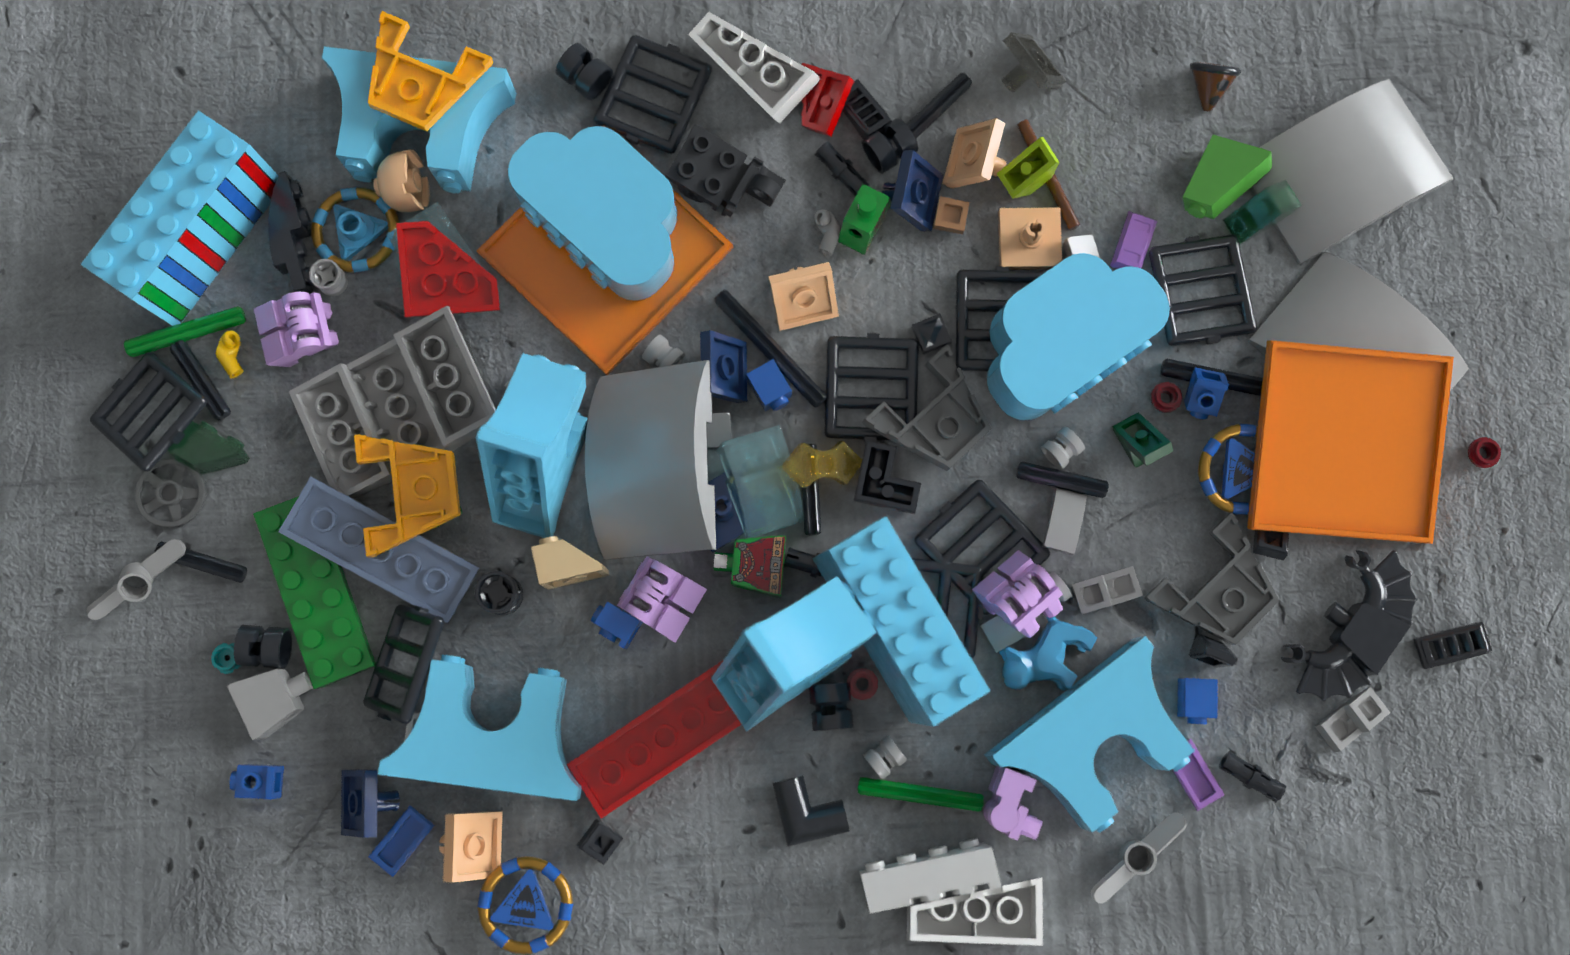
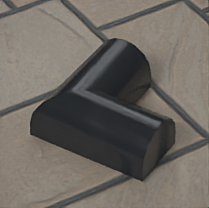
(878, 487)
(803, 822)

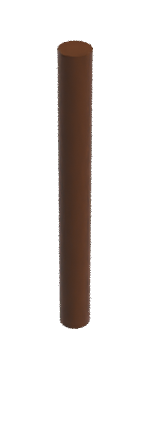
(1052, 184)

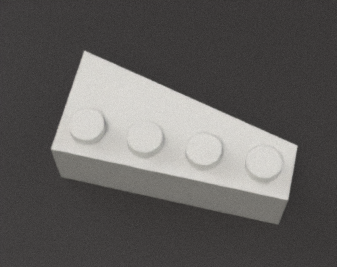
(762, 72)
(929, 875)
(987, 916)

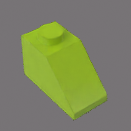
(1029, 169)

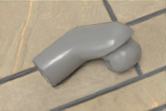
(830, 230)

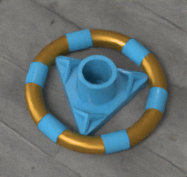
(354, 229)

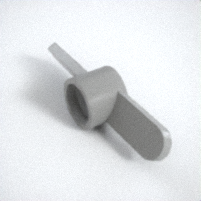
(147, 570)
(1154, 843)

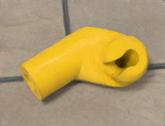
(227, 353)

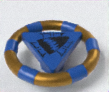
(1236, 468)
(525, 905)

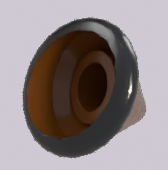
(1212, 82)

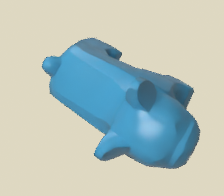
(1046, 657)

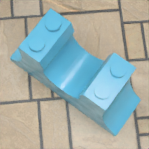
(453, 139)
(533, 444)
(792, 651)
(1064, 736)
(457, 750)

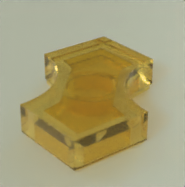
(809, 464)

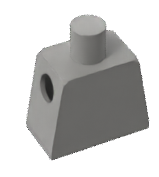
(269, 700)

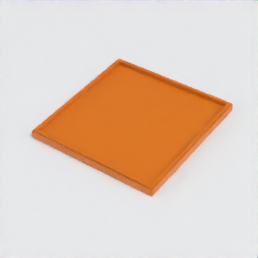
(586, 314)
(1350, 442)

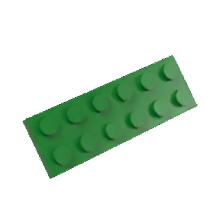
(316, 603)

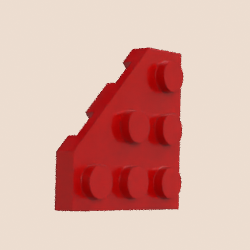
(441, 274)

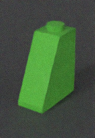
(1224, 175)

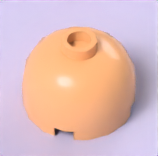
(401, 182)

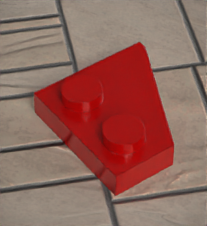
(825, 101)

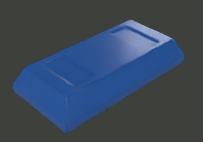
(401, 841)

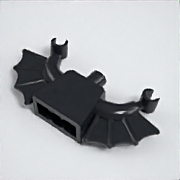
(1363, 633)

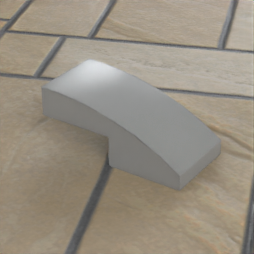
(1065, 521)
(1107, 590)
(1352, 719)

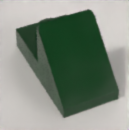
(1141, 440)

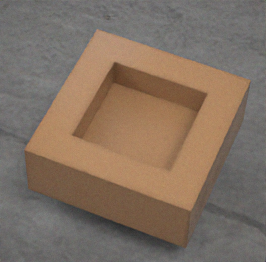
(951, 215)

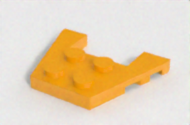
(413, 88)
(422, 490)

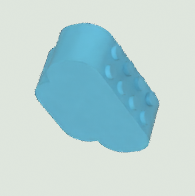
(600, 205)
(1070, 333)

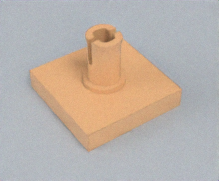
(975, 154)
(1029, 238)
(804, 296)
(471, 845)

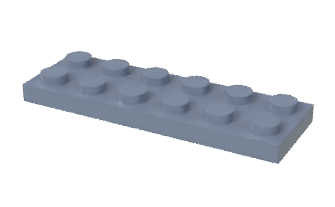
(413, 570)

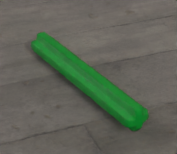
(185, 331)
(920, 794)

